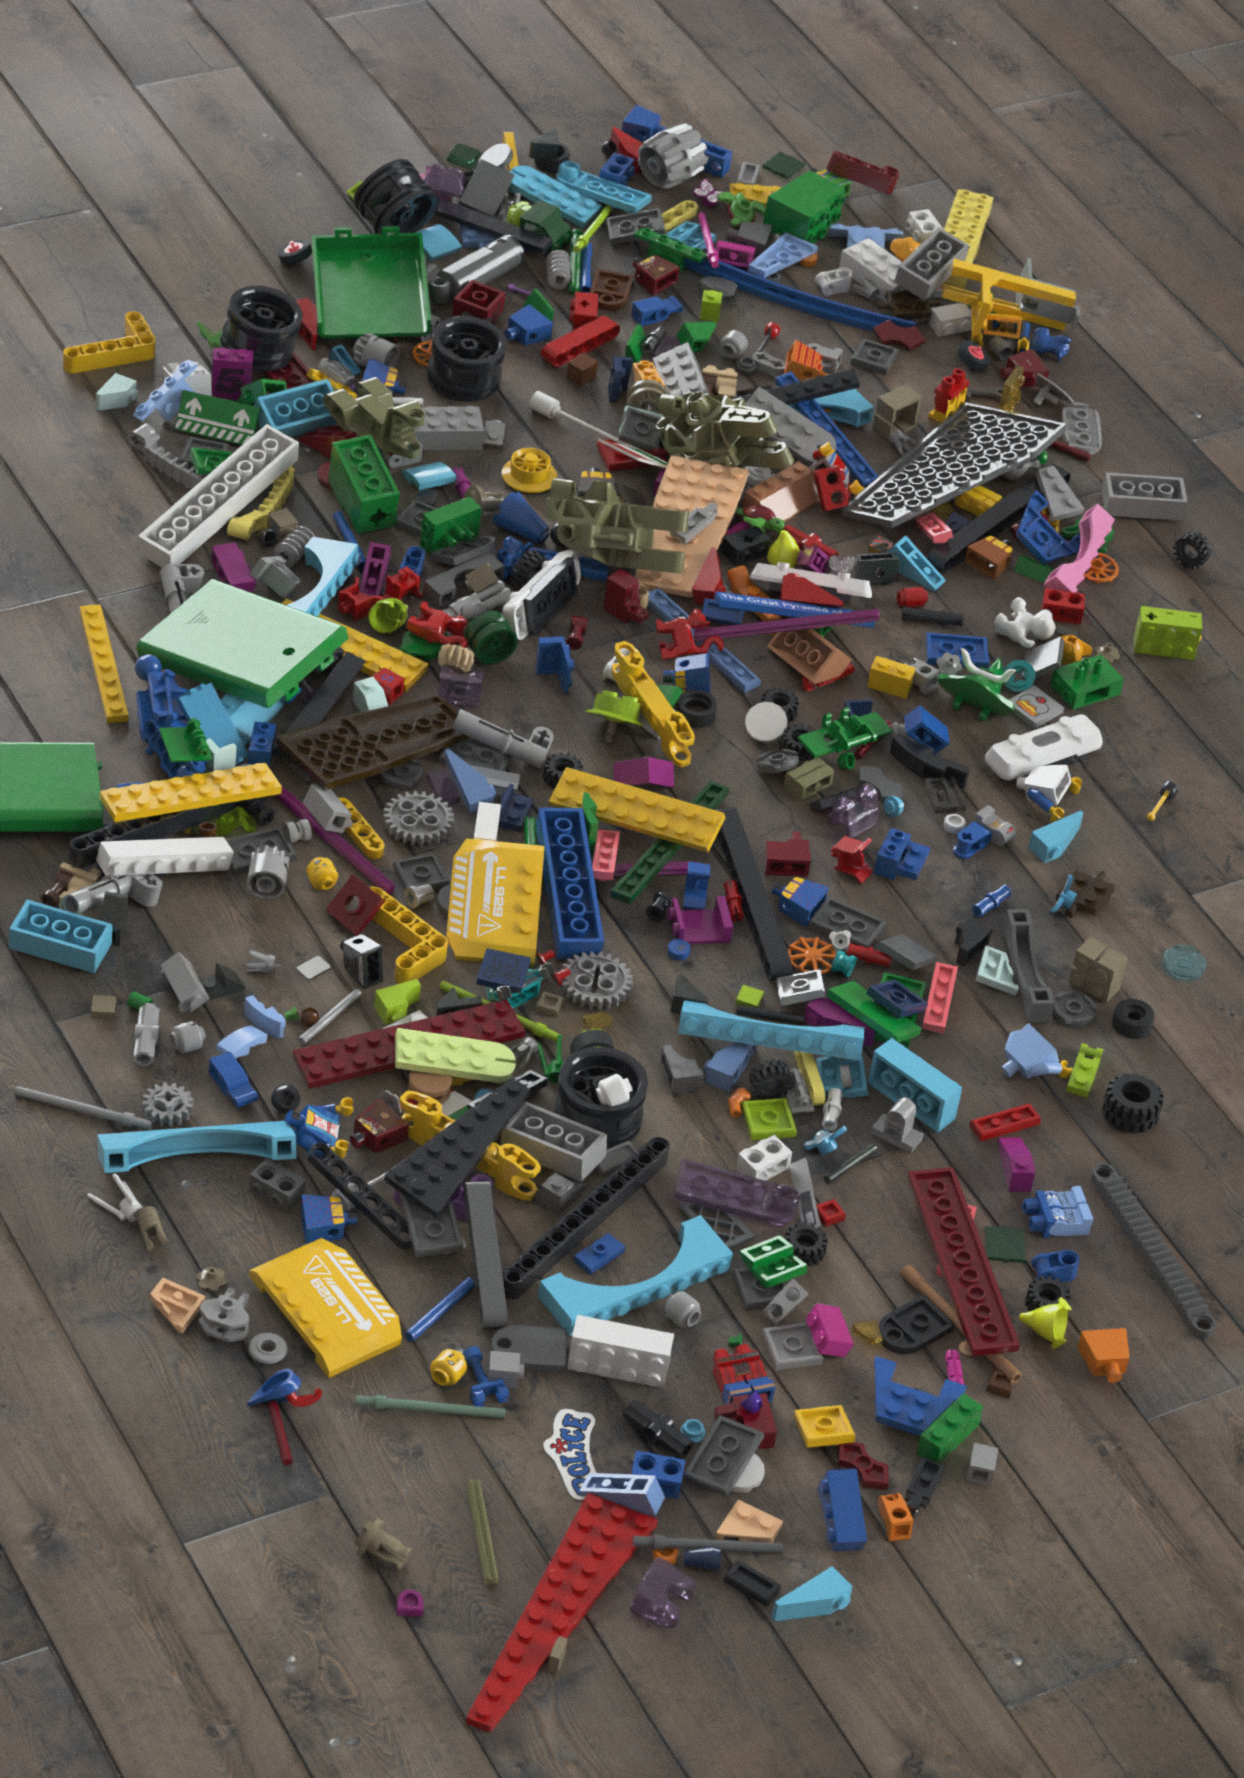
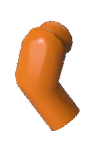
(735, 1099)

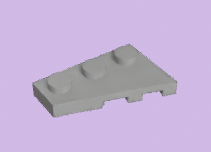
(1058, 494)

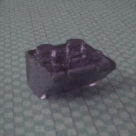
(445, 181)

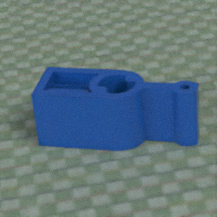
(654, 309)
(232, 1079)

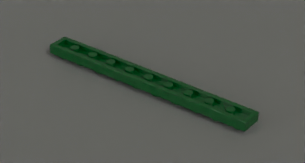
(662, 851)

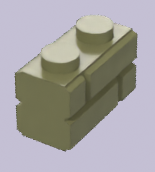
(808, 778)

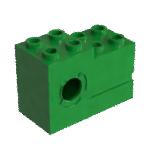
(805, 207)
(363, 484)

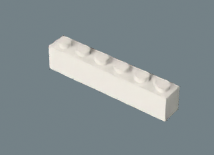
(164, 856)

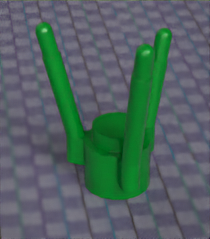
(553, 1069)

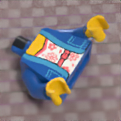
(321, 1125)

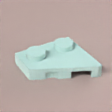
(995, 971)

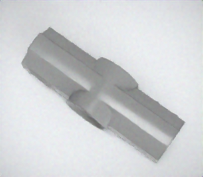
(146, 1035)

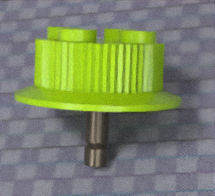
(616, 711)

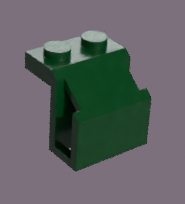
(546, 221)

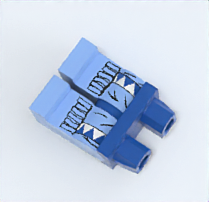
(1059, 1213)

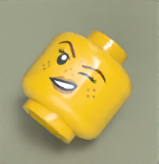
(321, 873)
(448, 1367)

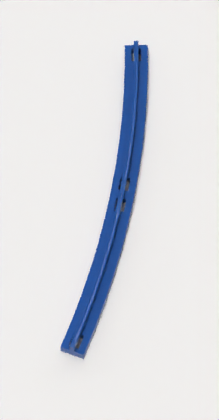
(794, 298)

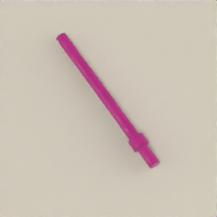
(712, 254)

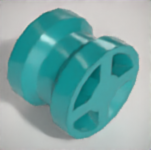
(843, 963)

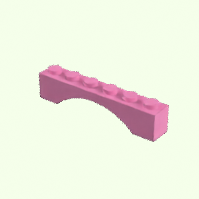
(1093, 528)

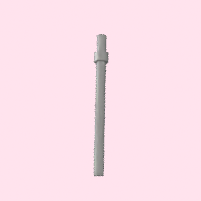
(126, 1119)

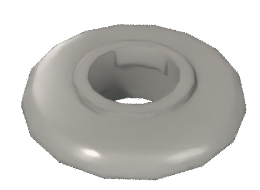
(267, 1340)

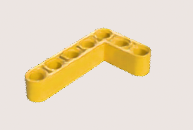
(135, 347)
(426, 943)

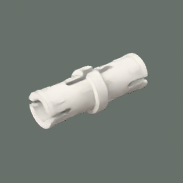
(832, 1109)

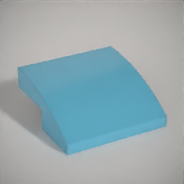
(690, 234)
(438, 242)
(429, 475)
(831, 1077)

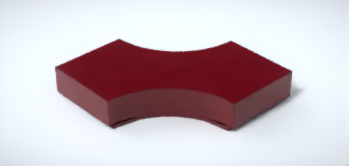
(892, 334)
(871, 1472)

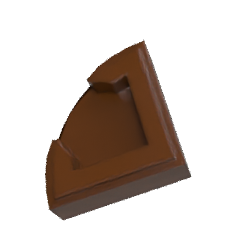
(999, 1384)

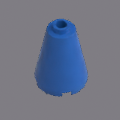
(521, 519)

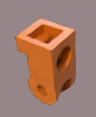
(895, 1516)

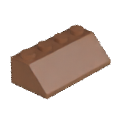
(786, 492)
(810, 654)

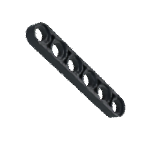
(358, 1198)

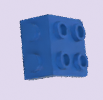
(554, 658)

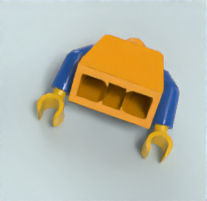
(1005, 326)

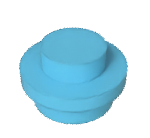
(893, 806)
(694, 1430)

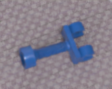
(478, 1392)

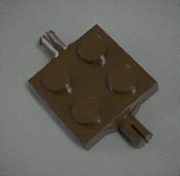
(907, 305)
(1090, 891)

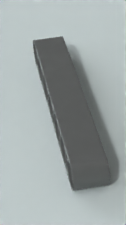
(485, 1254)

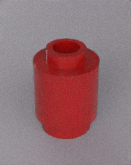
(912, 597)

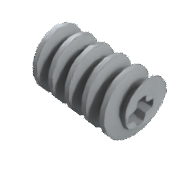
(558, 269)
(293, 545)

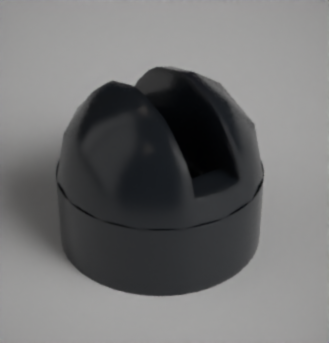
(609, 148)
(267, 534)

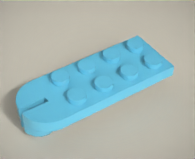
(540, 187)
(601, 189)

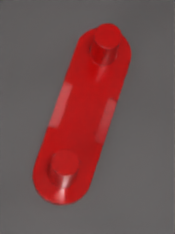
(557, 977)

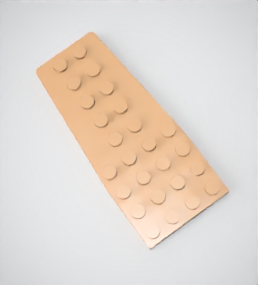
(686, 487)

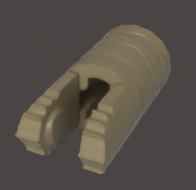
(150, 1226)

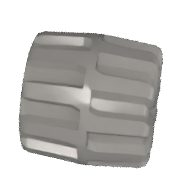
(672, 156)

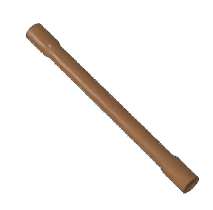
(918, 1282)

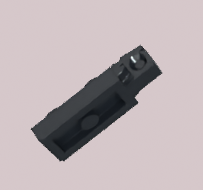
(923, 1484)

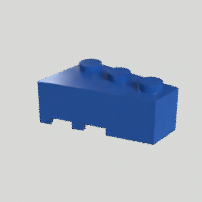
(842, 1510)

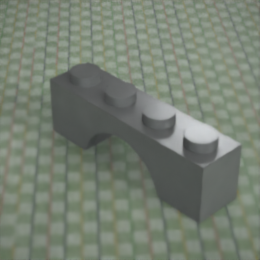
(441, 588)

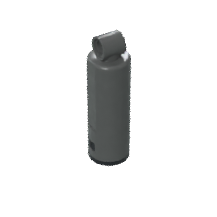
(481, 266)

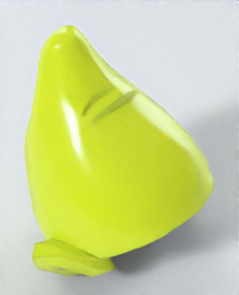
(784, 550)
(1049, 1322)

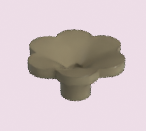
(1108, 652)
(211, 1279)

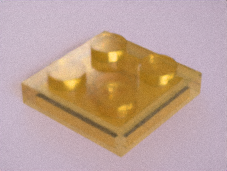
(1011, 389)

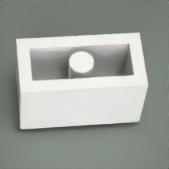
(950, 319)

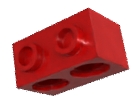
(826, 489)
(1064, 605)

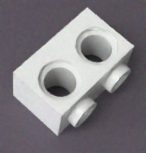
(921, 224)
(764, 1159)

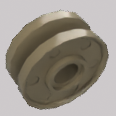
(645, 395)

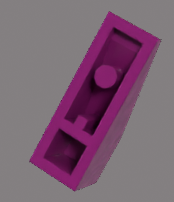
(813, 560)
(375, 569)
(825, 1012)
(1017, 1164)

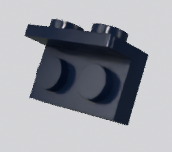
(619, 377)
(514, 809)

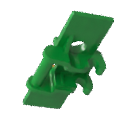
(844, 733)

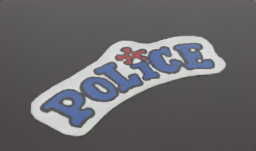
(571, 1448)

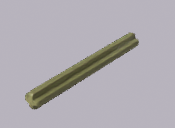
(482, 1532)

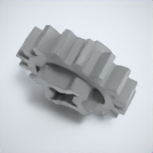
(167, 1104)

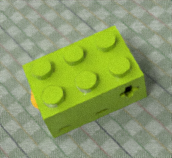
(1167, 632)

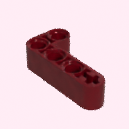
(878, 178)

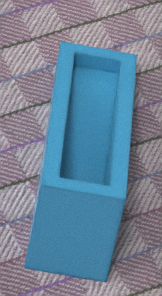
(341, 355)

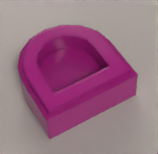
(409, 1603)

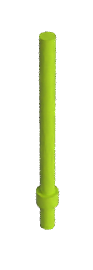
(583, 240)
(537, 1028)

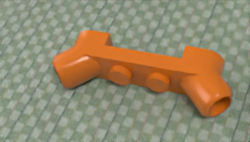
(742, 585)

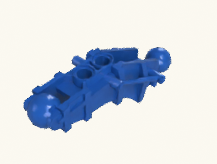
(160, 709)

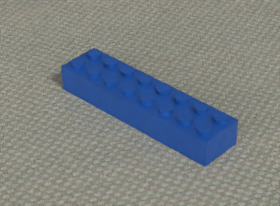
(569, 882)

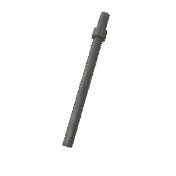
(659, 1542)

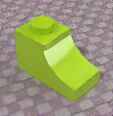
(710, 305)
(394, 1000)

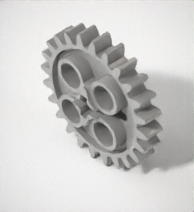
(418, 818)
(613, 980)

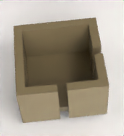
(897, 411)
(1098, 978)

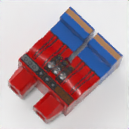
(741, 1373)

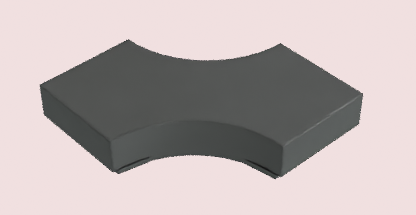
(883, 785)

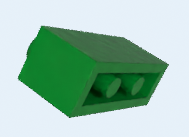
(950, 1429)

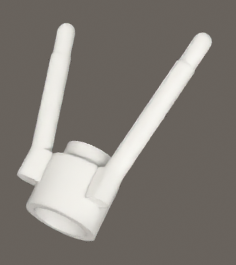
(129, 1205)

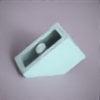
(116, 393)
(368, 695)

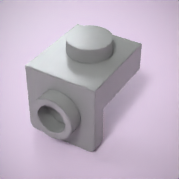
(494, 433)

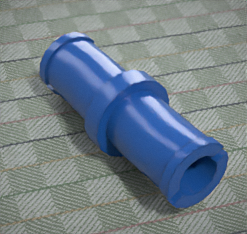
(991, 901)

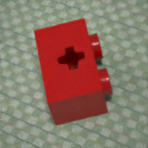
(583, 309)

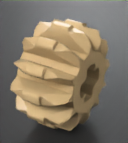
(456, 656)

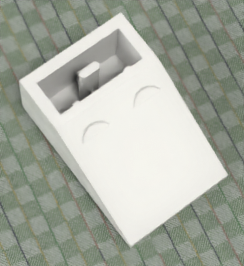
(198, 380)

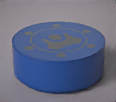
(679, 949)

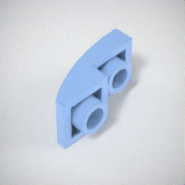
(265, 1019)
(241, 1040)

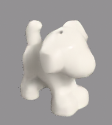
(1039, 625)

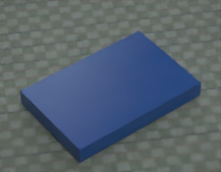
(939, 643)

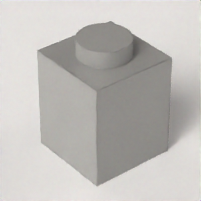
(506, 1367)
(982, 1464)

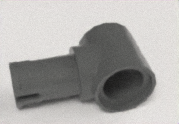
(1003, 348)

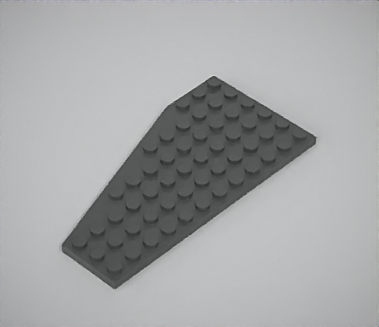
(951, 460)

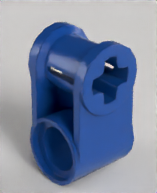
(414, 560)
(971, 840)
(1057, 1264)

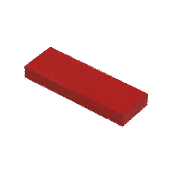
(1005, 1122)

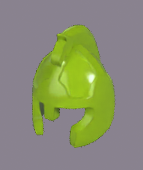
(388, 615)

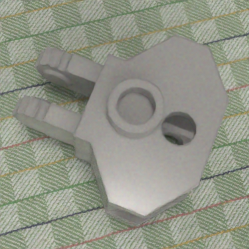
(226, 1315)

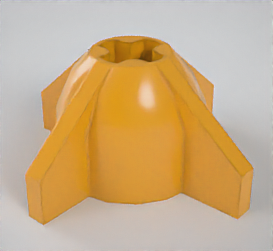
(1074, 649)

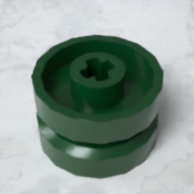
(491, 637)

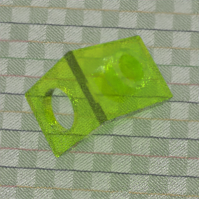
(234, 819)

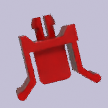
(402, 584)
(356, 603)
(851, 858)

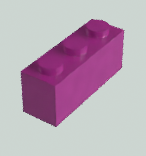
(231, 567)

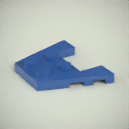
(1041, 536)
(908, 1407)

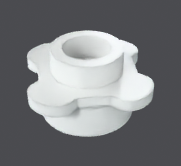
(844, 936)

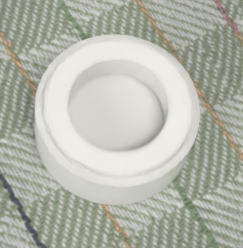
(954, 823)

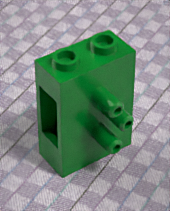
(450, 525)
(1087, 681)

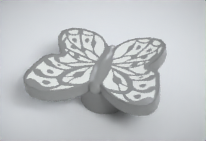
(842, 565)

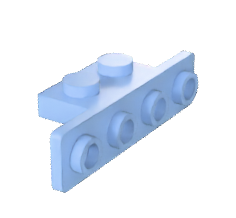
(858, 234)
(168, 396)

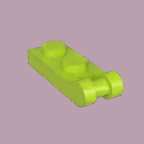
(1084, 1071)

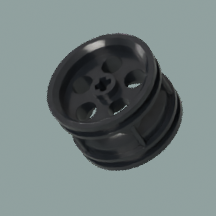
(396, 197)

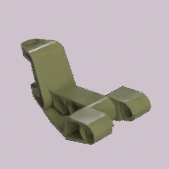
(376, 415)

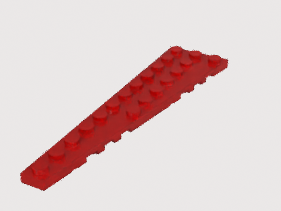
(576, 1576)

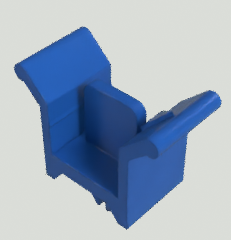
(696, 886)

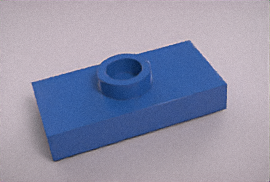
(721, 615)
(599, 1253)

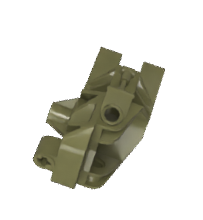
(720, 431)
(614, 530)

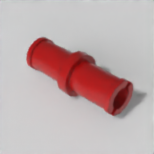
(733, 900)
(869, 955)

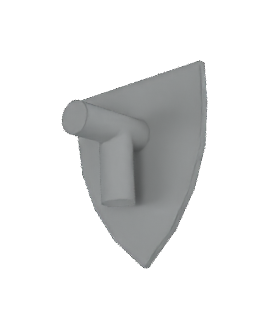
(1050, 392)

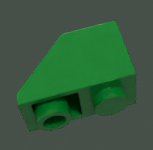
(696, 334)

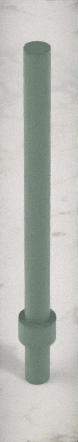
(380, 1402)

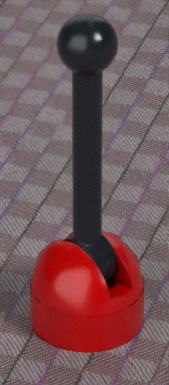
(773, 333)

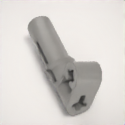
(179, 581)
(529, 751)
(140, 887)

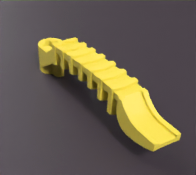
(257, 520)

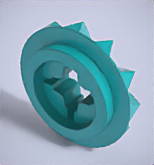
(1029, 675)

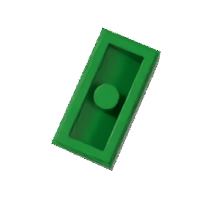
(538, 302)
(633, 346)
(1033, 569)

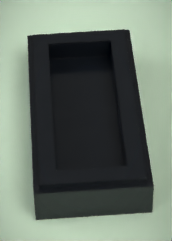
(752, 1583)

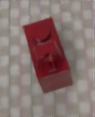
(622, 598)
(788, 857)
(760, 1420)

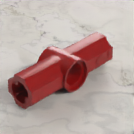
(809, 540)

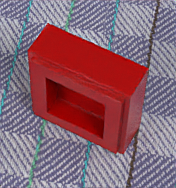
(830, 1213)

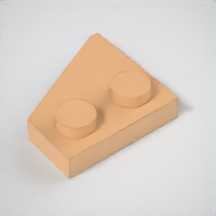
(176, 1303)
(749, 1524)

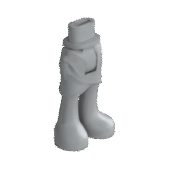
(472, 606)

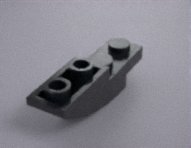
(923, 763)

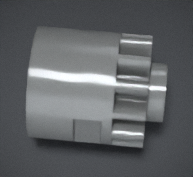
(376, 349)
(268, 873)

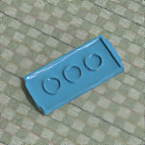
(207, 707)

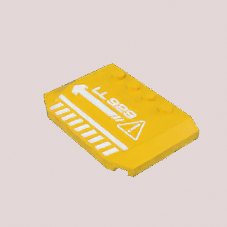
(494, 899)
(330, 1305)

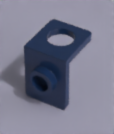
(956, 522)
(859, 707)

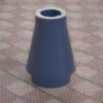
(704, 1558)

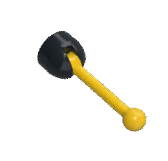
(1165, 794)

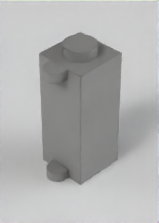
(327, 809)
(184, 982)

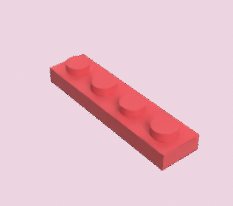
(605, 854)
(940, 997)

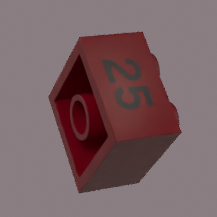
(479, 301)

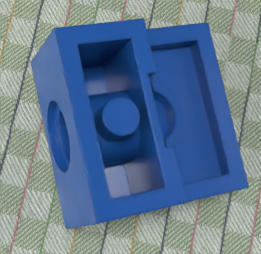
(900, 856)

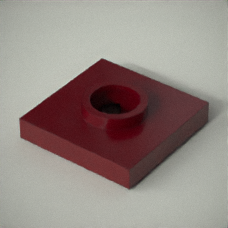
(368, 905)

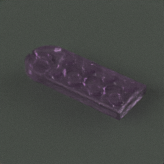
(736, 1193)

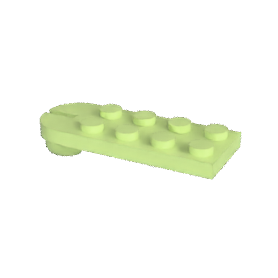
(453, 1056)

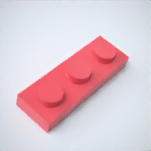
(934, 528)

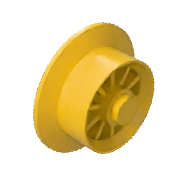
(529, 471)

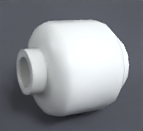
(613, 1090)

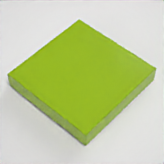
(768, 1118)

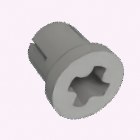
(417, 895)

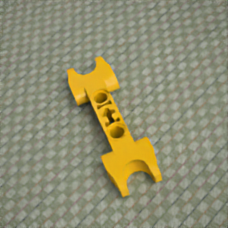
(668, 724)
(501, 1162)

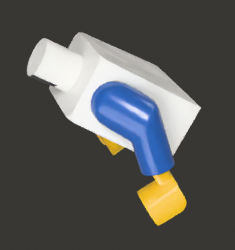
(1047, 786)

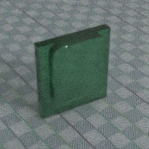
(464, 156)

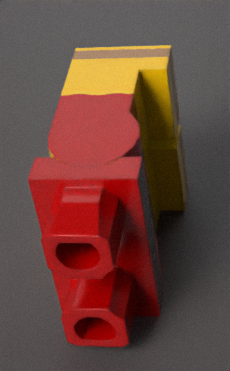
(949, 396)

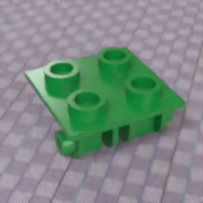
(186, 742)

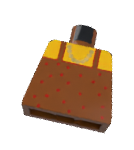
(990, 556)

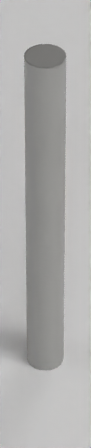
(330, 1016)

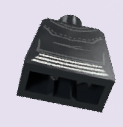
(363, 960)

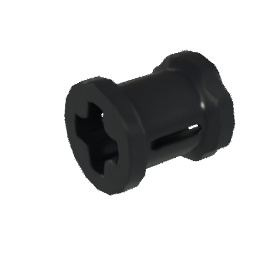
(260, 811)
(659, 904)

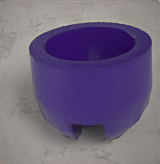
(752, 1402)

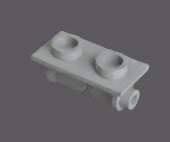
(798, 1096)

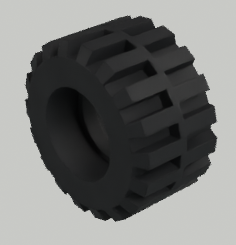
(1133, 1103)

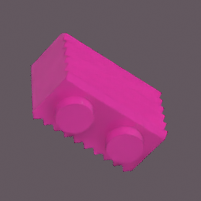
(735, 253)
(829, 1330)

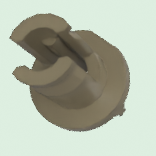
(487, 500)
(373, 1540)

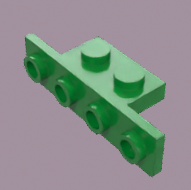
(669, 249)

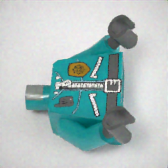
(530, 988)

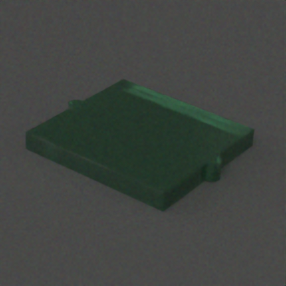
(783, 165)
(1004, 1244)

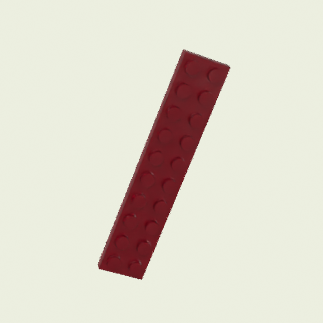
(375, 1049)
(963, 1262)

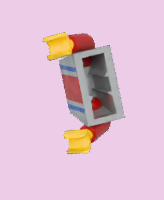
(826, 457)

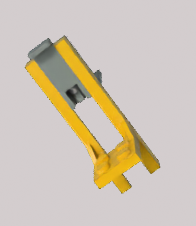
(1035, 299)

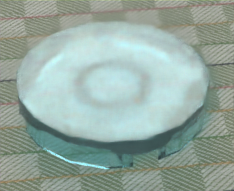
(1184, 962)

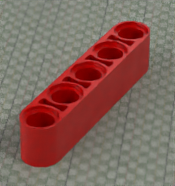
(580, 341)

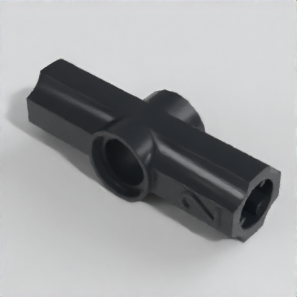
(658, 1429)

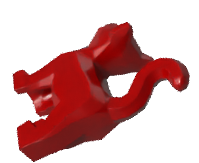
(434, 623)
(682, 637)

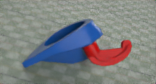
(283, 1388)

